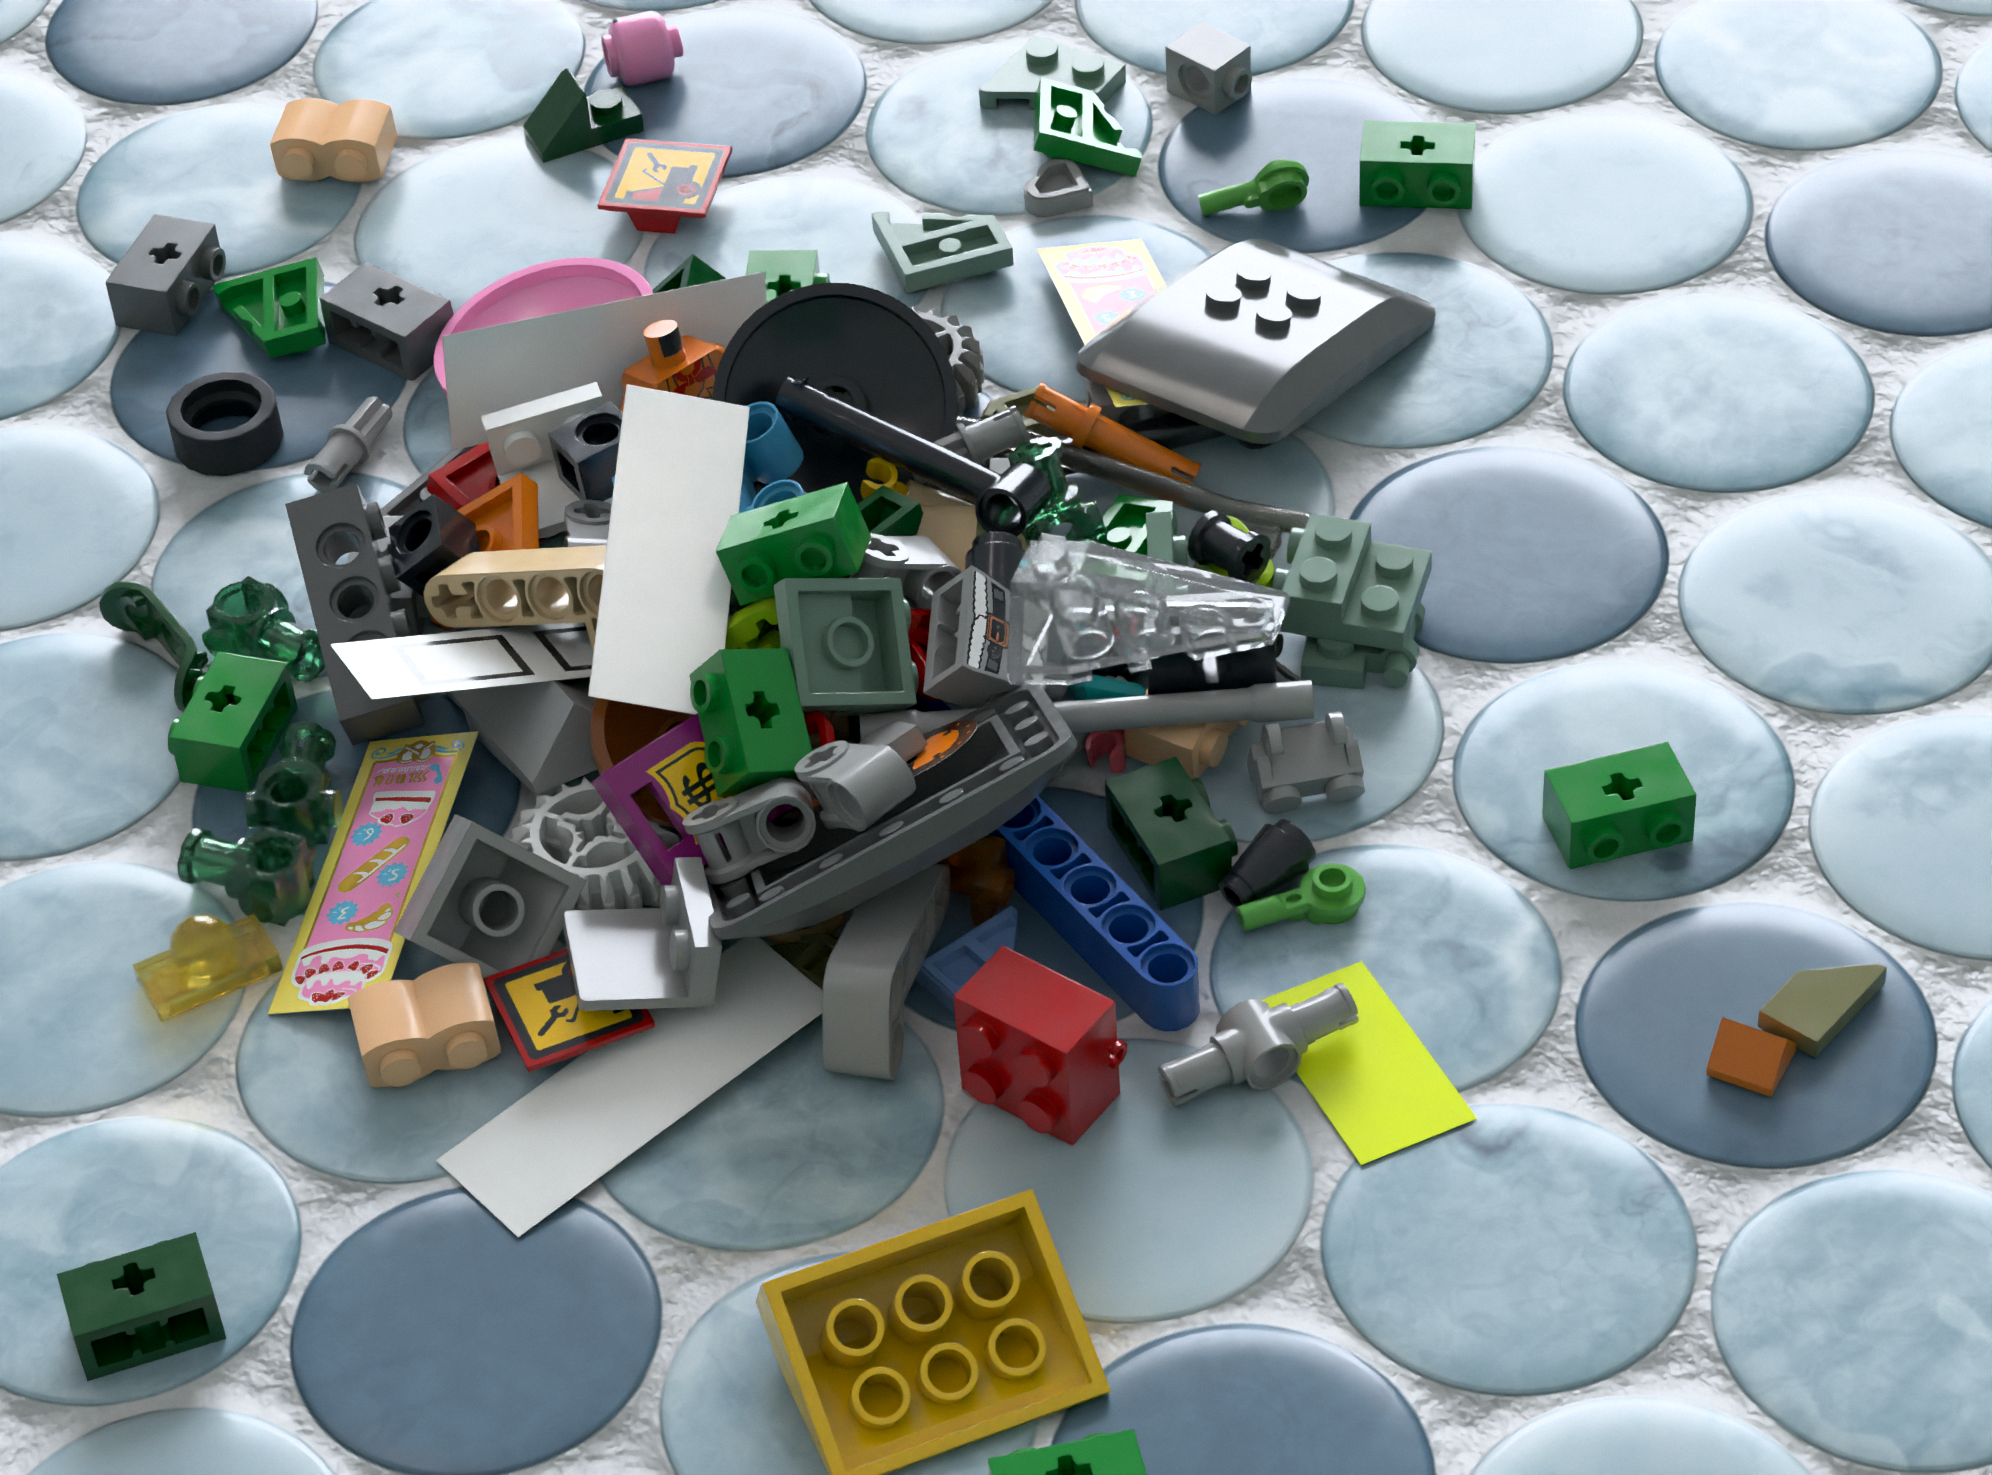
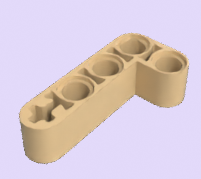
(520, 588)

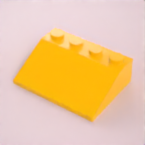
(932, 1339)

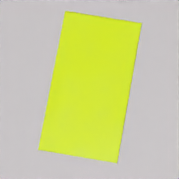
(1376, 1074)

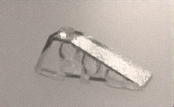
(1106, 607)

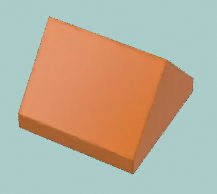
(1749, 1057)

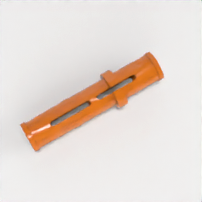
(1106, 436)

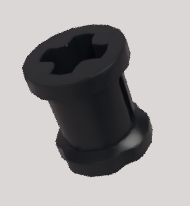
(1221, 544)

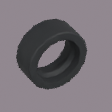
(232, 449)

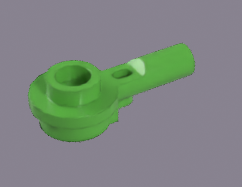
(1276, 187)
(1325, 895)

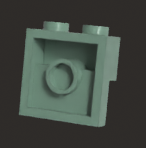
(1349, 585)
(848, 643)

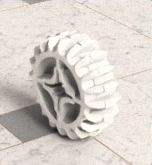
(587, 840)

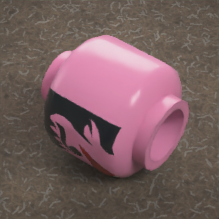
(641, 48)

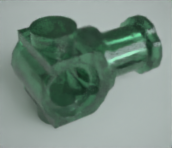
(1066, 498)
(255, 622)
(297, 789)
(262, 871)

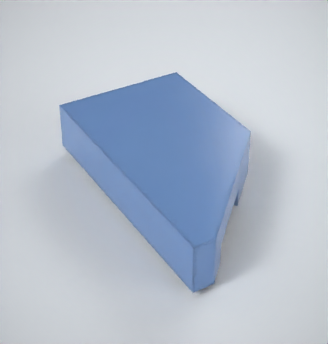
(956, 963)

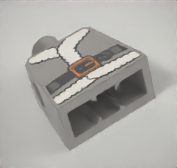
(971, 642)

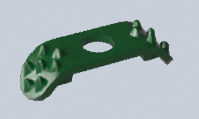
(139, 610)

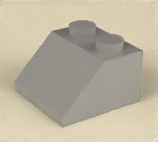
(488, 901)

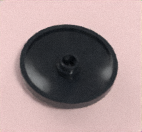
(854, 348)

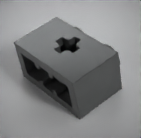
(165, 275)
(385, 320)

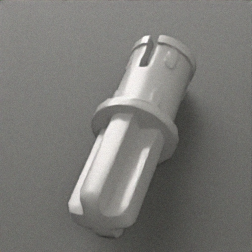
(985, 437)
(348, 445)

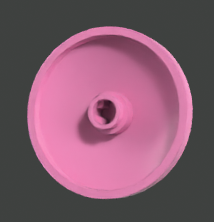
(543, 291)

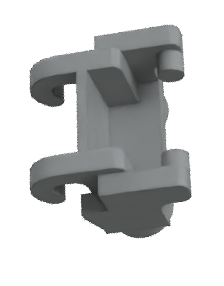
(1306, 763)

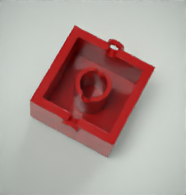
(1038, 1045)

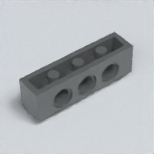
(323, 531)

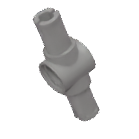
(1258, 1044)

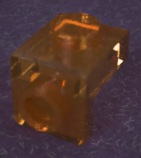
(983, 875)

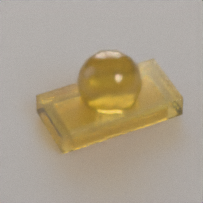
(206, 963)

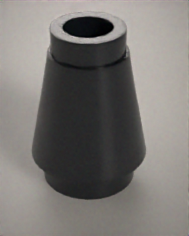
(1268, 864)

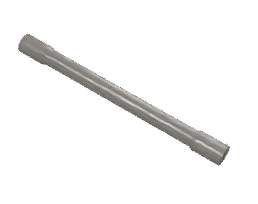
(1256, 703)

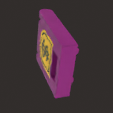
(679, 781)

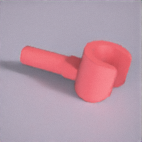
(1107, 742)

